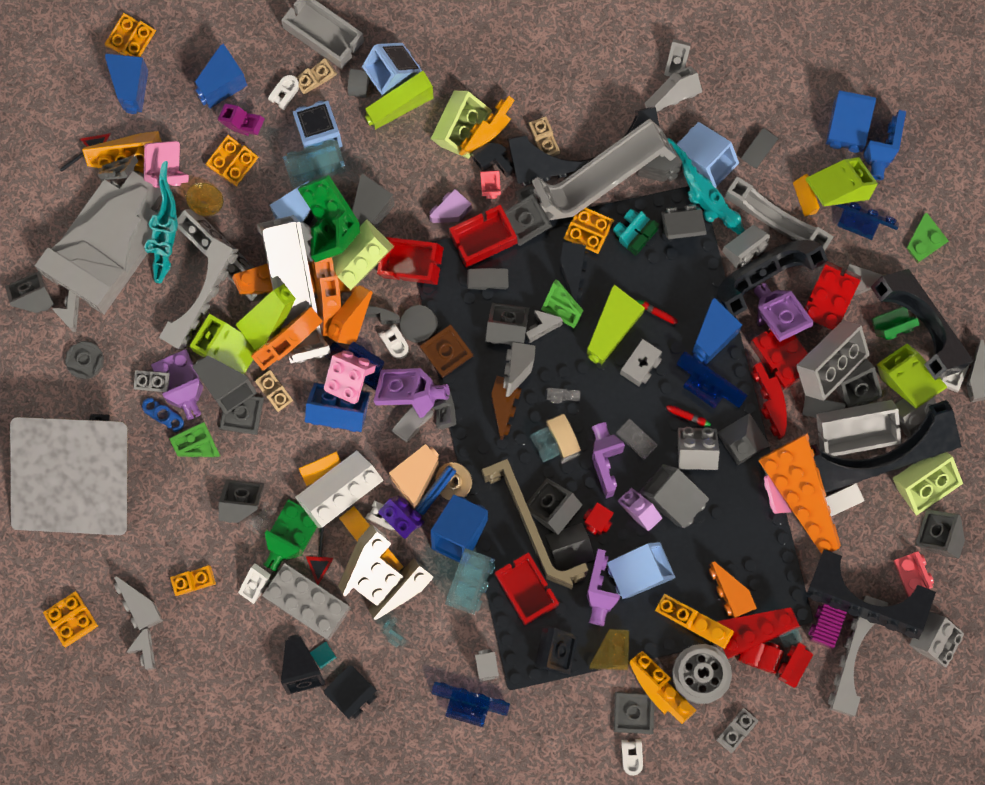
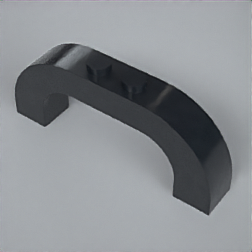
(791, 254)

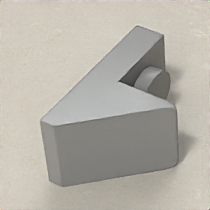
(677, 56)
(69, 315)
(547, 324)
(144, 644)

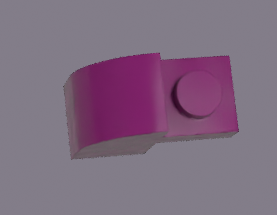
(240, 121)

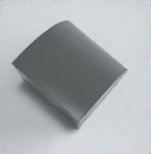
(358, 83)

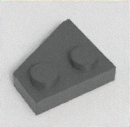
(118, 169)

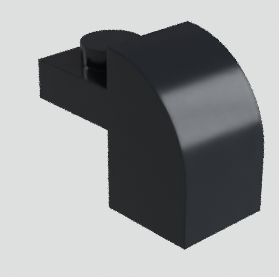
(493, 154)

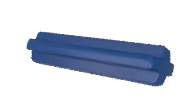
(435, 490)

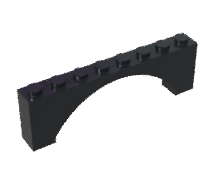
(532, 162)
(933, 437)

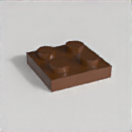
(446, 351)

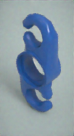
(154, 414)

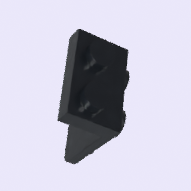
(351, 692)

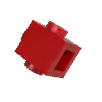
(598, 519)

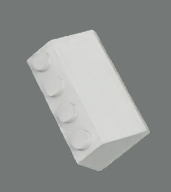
(339, 489)

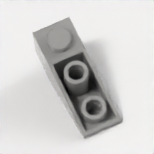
(677, 87)
(519, 366)
(976, 378)
(143, 610)

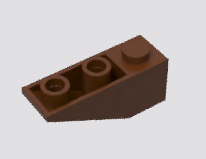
(503, 405)

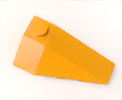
(117, 149)

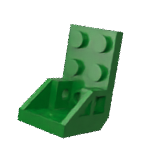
(336, 221)

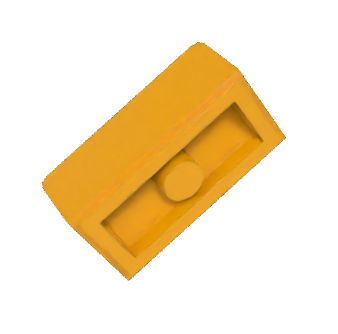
(806, 196)

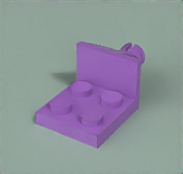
(781, 312)
(184, 382)
(409, 387)
(604, 447)
(599, 600)

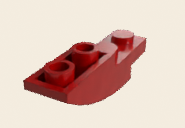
(775, 407)

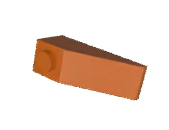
(349, 319)

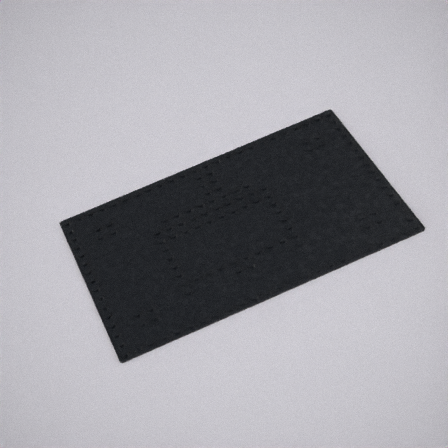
(733, 528)

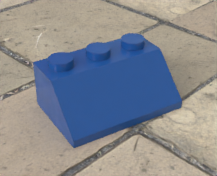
(335, 412)

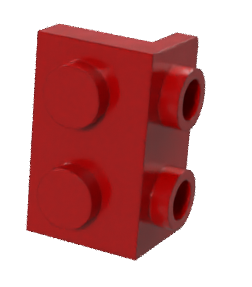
(795, 666)

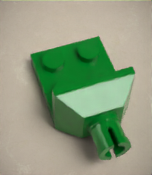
(288, 535)

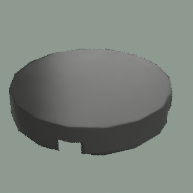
(418, 324)
(88, 364)

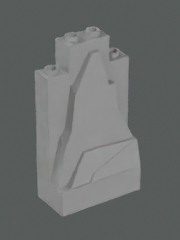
(104, 242)

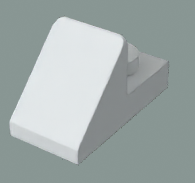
(254, 583)

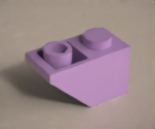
(451, 209)
(640, 509)

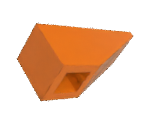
(736, 595)

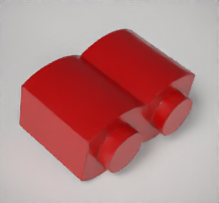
(763, 657)

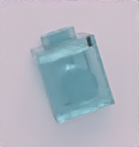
(545, 444)
(394, 638)
(791, 638)

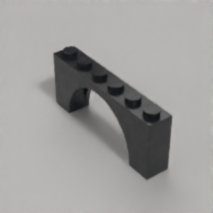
(906, 291)
(906, 617)

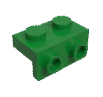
(893, 323)

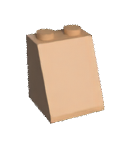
(416, 474)

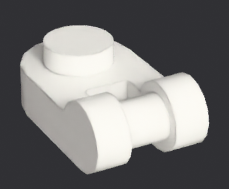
(289, 86)
(398, 348)
(372, 516)
(632, 763)

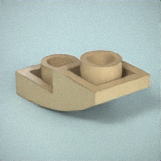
(316, 76)
(544, 136)
(273, 390)
(563, 435)

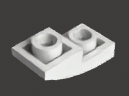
(844, 499)

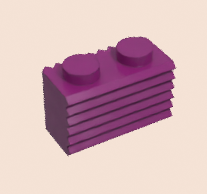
(827, 625)

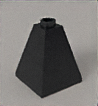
(299, 667)

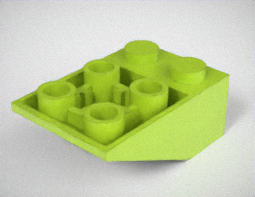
(843, 183)
(223, 344)
(909, 377)

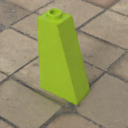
(400, 101)
(267, 317)
(615, 322)

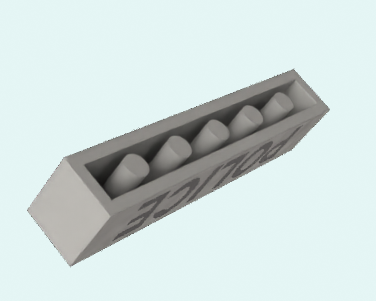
(201, 233)

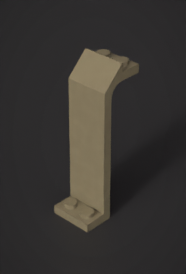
(563, 578)

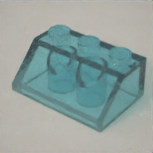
(314, 163)
(470, 581)

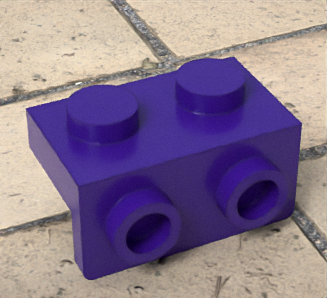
(401, 516)

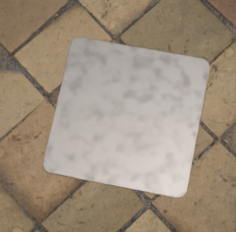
(69, 475)

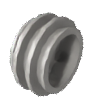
(691, 692)

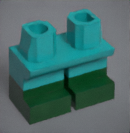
(637, 233)

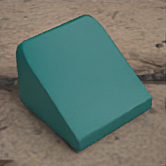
(323, 655)

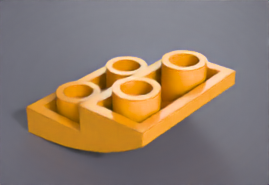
(130, 36)
(231, 160)
(589, 229)
(70, 619)

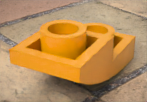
(315, 470)
(193, 580)

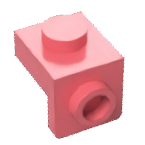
(490, 184)

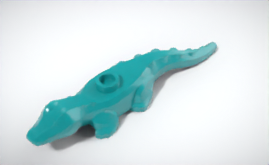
(707, 195)
(164, 229)

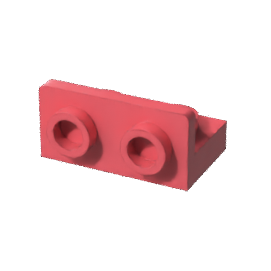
(913, 572)

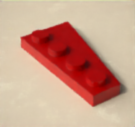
(757, 629)

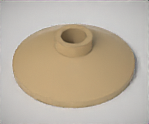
(464, 481)

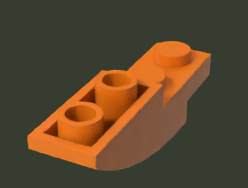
(327, 291)
(287, 339)

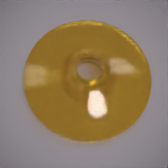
(207, 193)

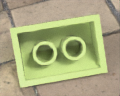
(458, 119)
(361, 255)
(928, 481)

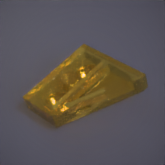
(613, 651)

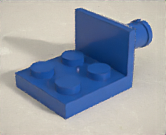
(882, 154)

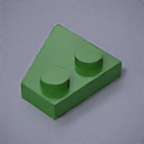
(926, 239)
(562, 304)
(195, 443)

